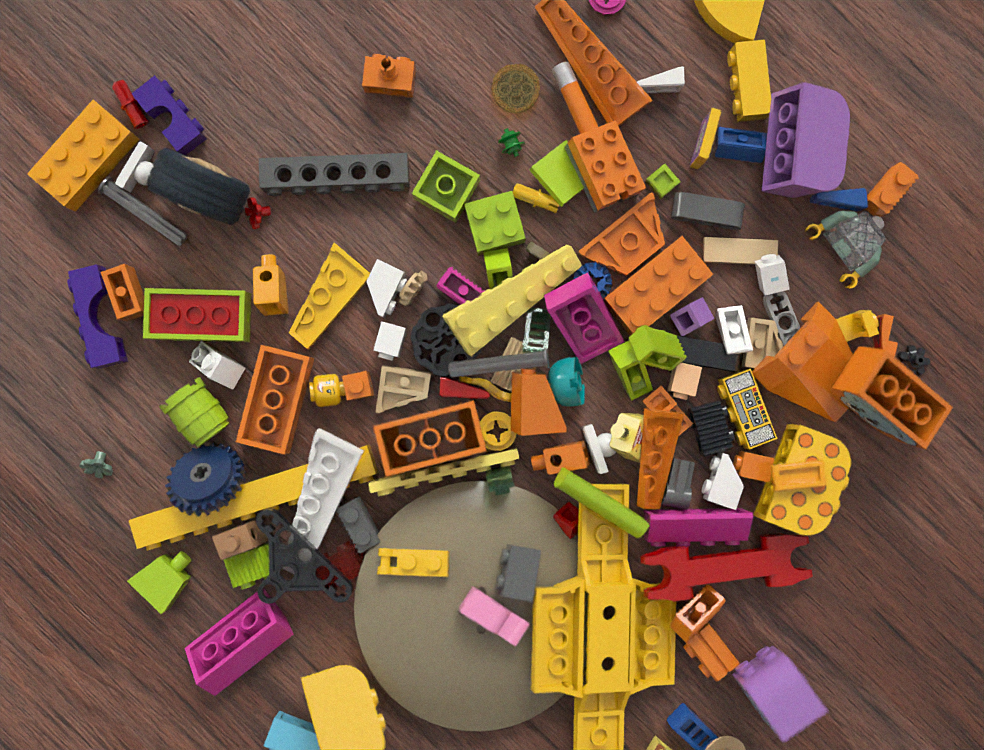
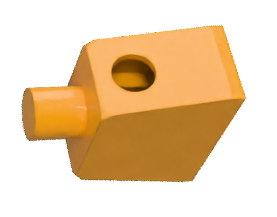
(270, 287)

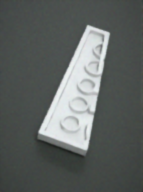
(325, 482)

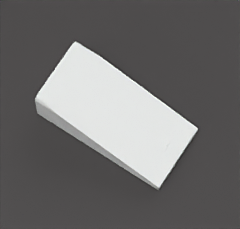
(664, 82)
(733, 330)

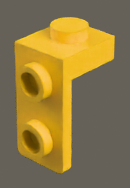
(858, 324)

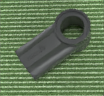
(678, 490)

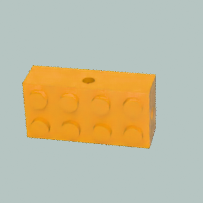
(83, 156)

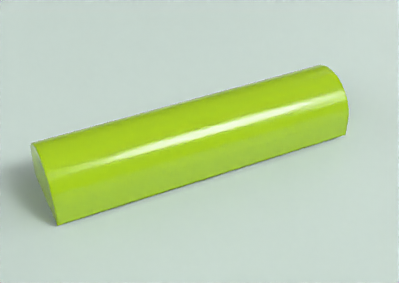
(601, 503)

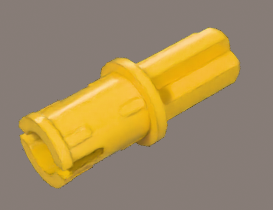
(535, 197)

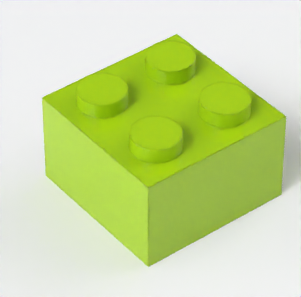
(446, 186)
(495, 222)

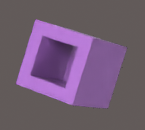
(692, 316)

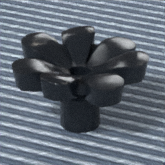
(914, 359)

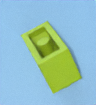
(497, 267)
(630, 371)

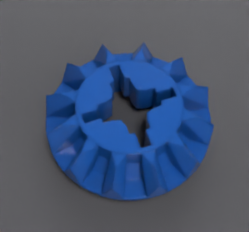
(597, 271)

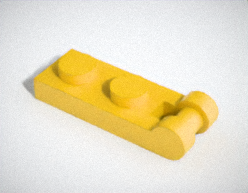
(414, 562)

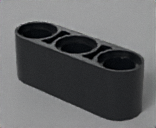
(709, 354)

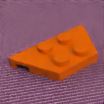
(628, 239)

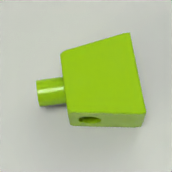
(162, 580)

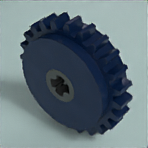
(205, 479)

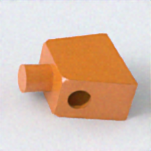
(573, 456)

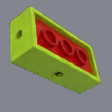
(197, 315)

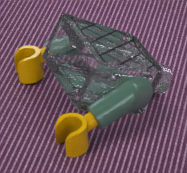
(855, 239)

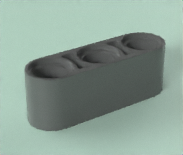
(708, 210)

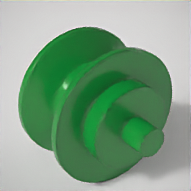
(511, 142)

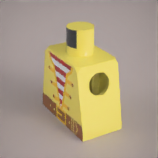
(628, 436)

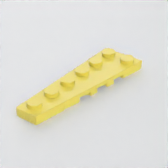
(488, 315)
(434, 474)

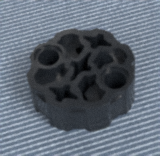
(426, 332)

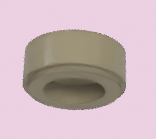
(536, 251)

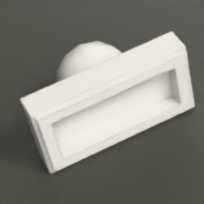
(137, 168)
(598, 447)

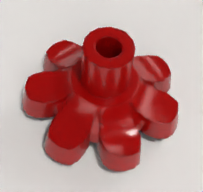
(256, 212)

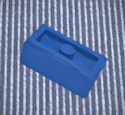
(740, 144)

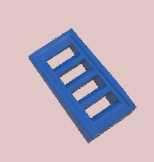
(845, 199)
(682, 718)

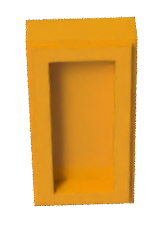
(798, 475)

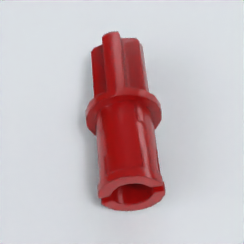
(129, 104)

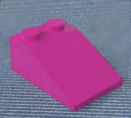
(583, 318)

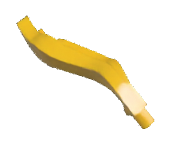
(494, 391)

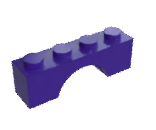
(88, 291)

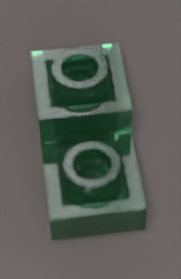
(499, 480)

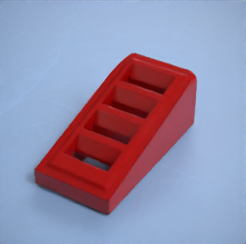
(455, 389)

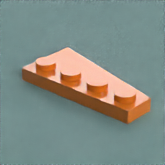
(657, 452)

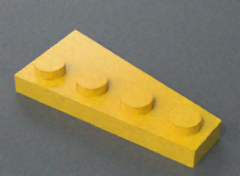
(334, 288)

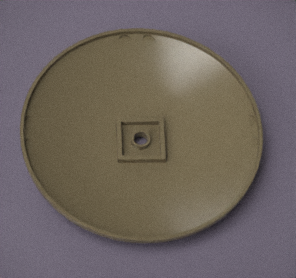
(412, 625)

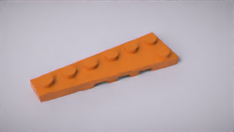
(600, 72)

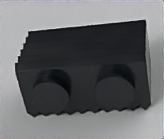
(711, 428)

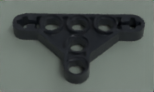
(304, 572)

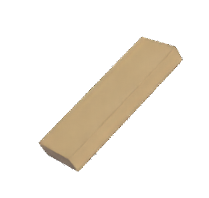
(737, 250)

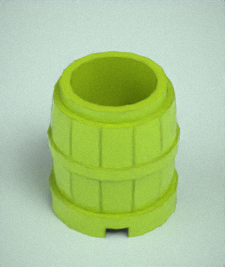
(196, 413)

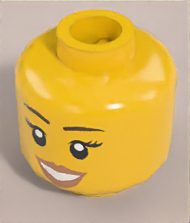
(326, 390)

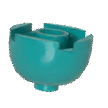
(566, 382)

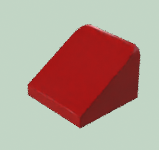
(567, 519)

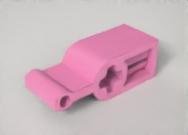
(493, 616)

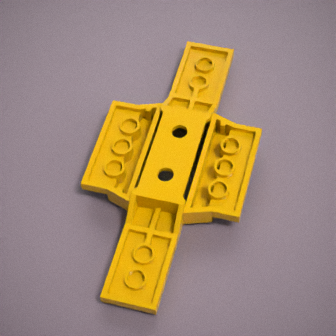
(634, 637)

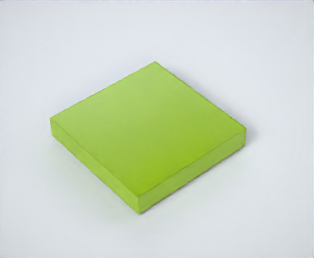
(558, 175)

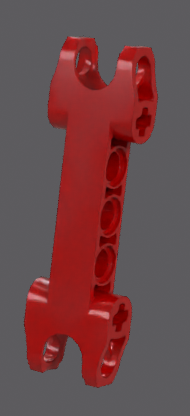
(684, 572)

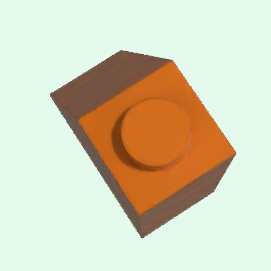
(534, 405)

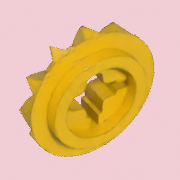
(506, 438)

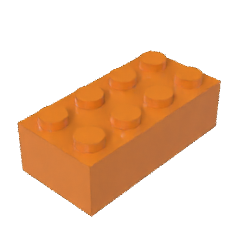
(657, 286)
(275, 400)

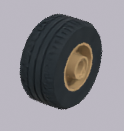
(198, 186)

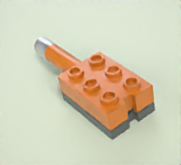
(597, 152)

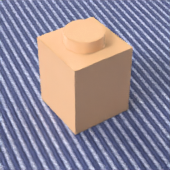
(684, 381)

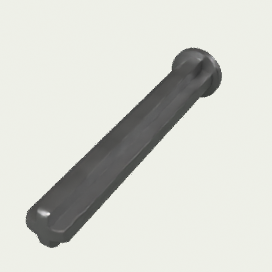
(142, 211)
(499, 363)

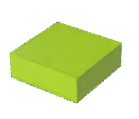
(662, 181)

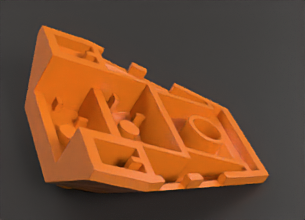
(809, 365)

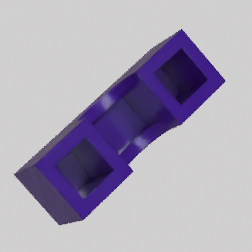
(156, 99)

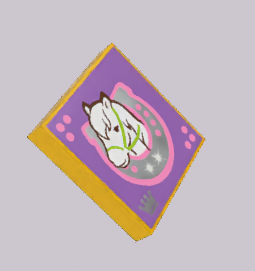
(705, 138)

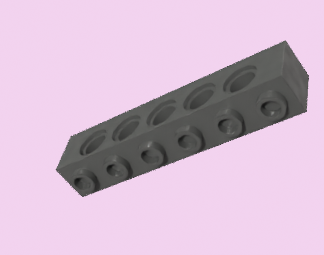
(272, 169)

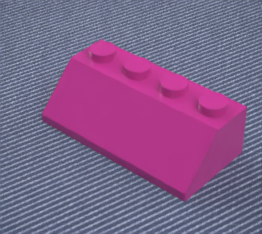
(697, 525)
(237, 643)

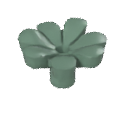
(97, 465)

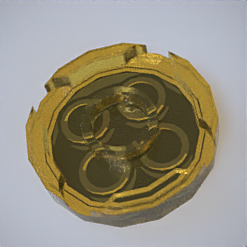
(515, 88)

